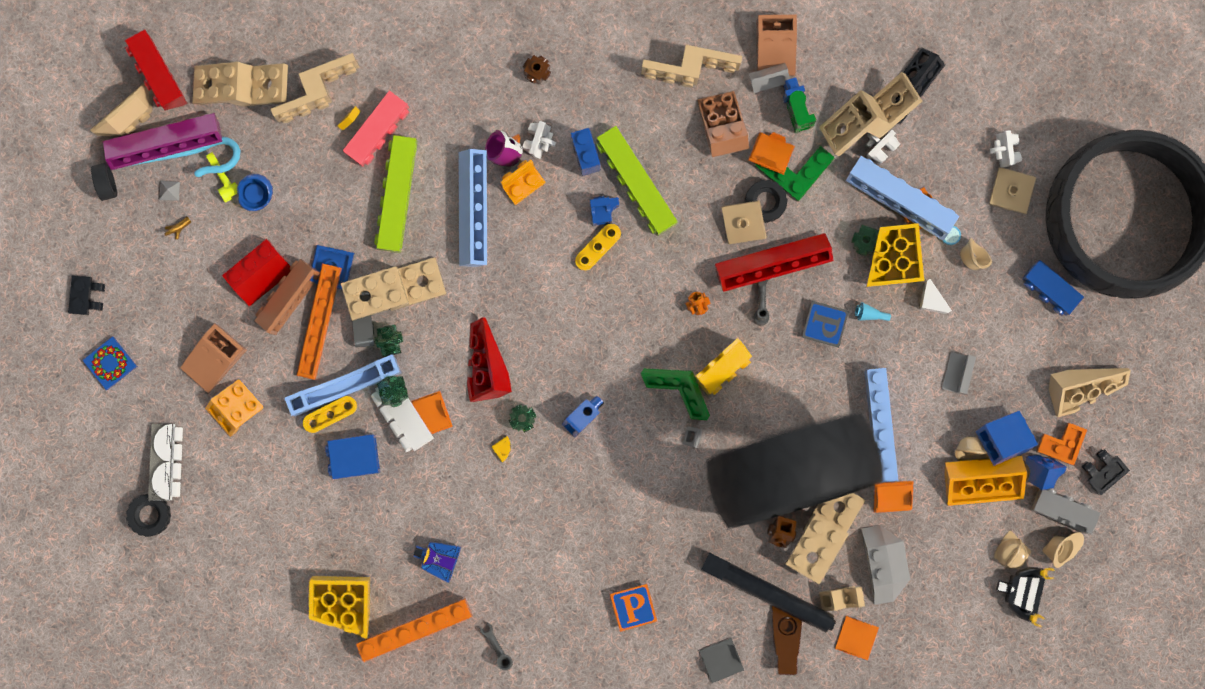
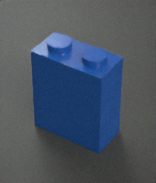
(585, 151)
(1006, 438)
(352, 457)

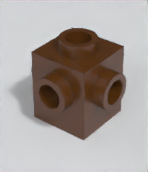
(540, 75)
(782, 532)

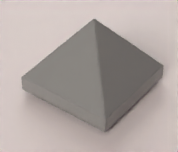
(169, 190)
(697, 438)

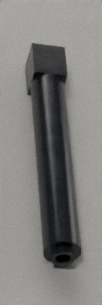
(768, 593)

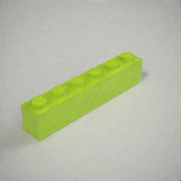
(636, 180)
(397, 194)

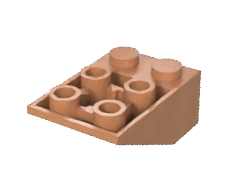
(777, 41)
(723, 124)
(213, 357)

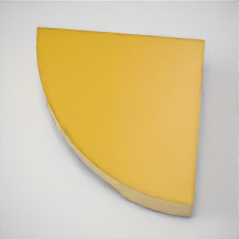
(349, 118)
(502, 448)

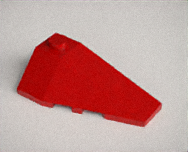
(489, 372)

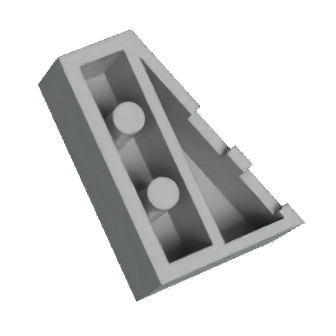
(1065, 511)

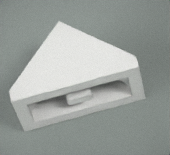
(932, 299)

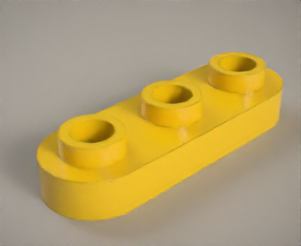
(595, 255)
(321, 418)

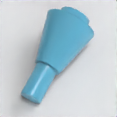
(866, 312)

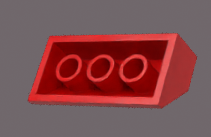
(155, 71)

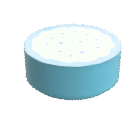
(953, 236)

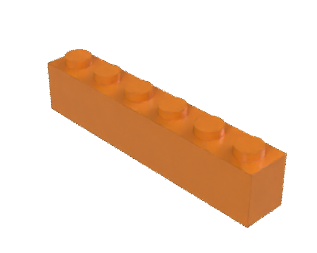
(414, 630)

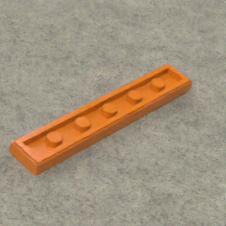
(319, 321)

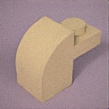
(842, 598)

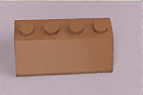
(287, 297)

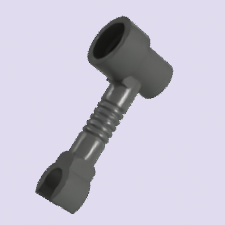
(761, 321)
(498, 649)

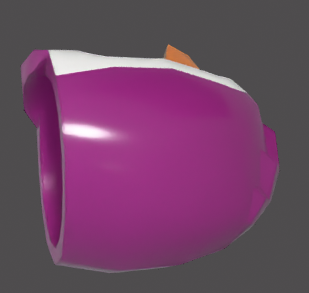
(503, 149)

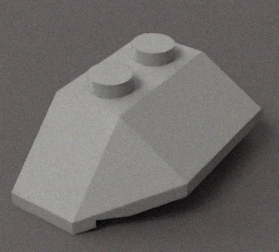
(885, 563)

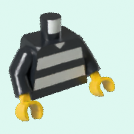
(1025, 592)

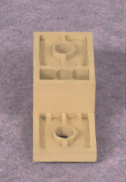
(691, 66)
(240, 84)
(315, 88)
(870, 114)
(393, 288)
(825, 536)

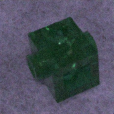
(865, 233)
(389, 340)
(392, 391)
(527, 424)

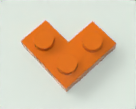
(1067, 448)

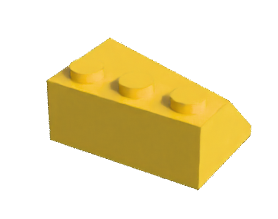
(723, 367)

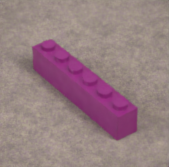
(162, 141)

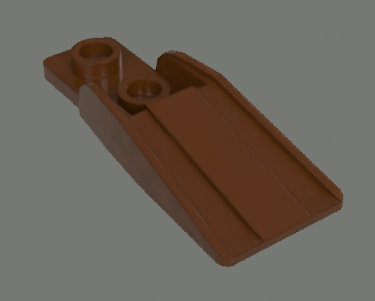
(786, 640)

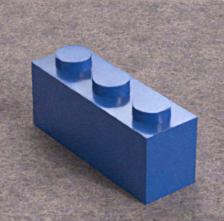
(1052, 288)

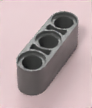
(364, 327)

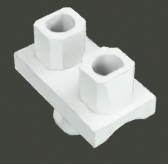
(541, 140)
(1004, 149)
(876, 153)

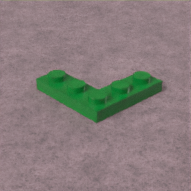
(800, 183)
(682, 381)

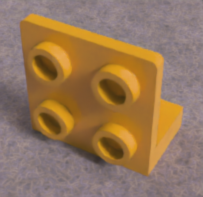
(522, 181)
(233, 407)

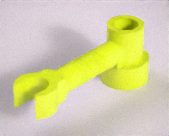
(228, 189)

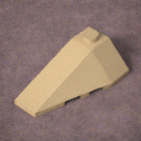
(1074, 387)

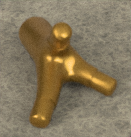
(177, 227)

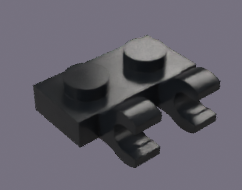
(81, 293)
(1108, 475)

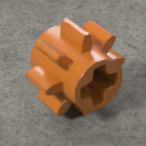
(698, 303)

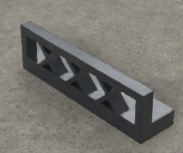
(925, 74)

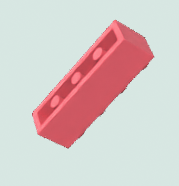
(376, 128)

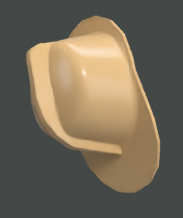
(1063, 549)
(1012, 551)

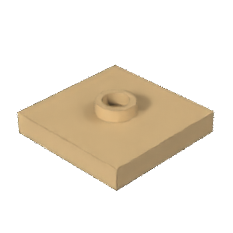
(1012, 190)
(744, 222)

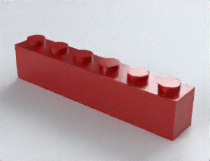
(774, 262)

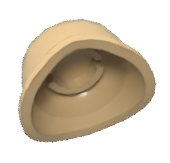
(982, 258)
(973, 446)

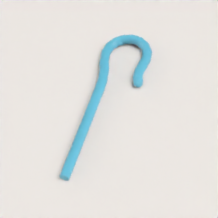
(209, 169)

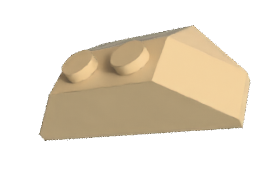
(127, 114)

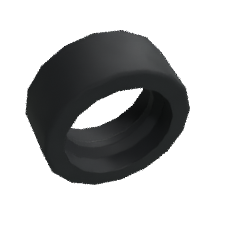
(103, 181)

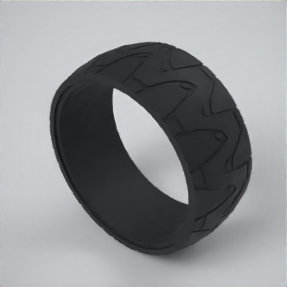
(1167, 150)
(794, 470)

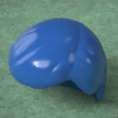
(254, 192)

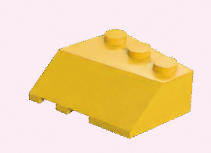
(897, 256)
(341, 602)

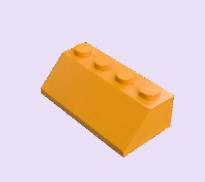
(983, 482)

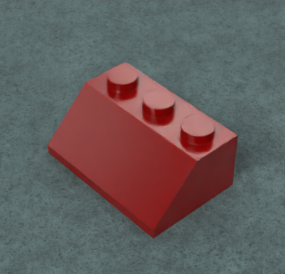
(257, 272)

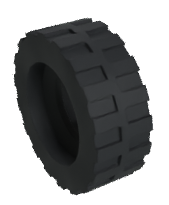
(776, 190)
(138, 526)

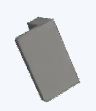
(769, 77)
(958, 373)

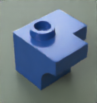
(602, 209)
(1044, 471)

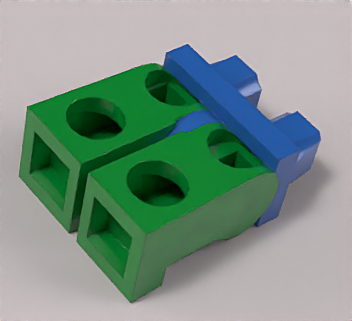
(796, 106)

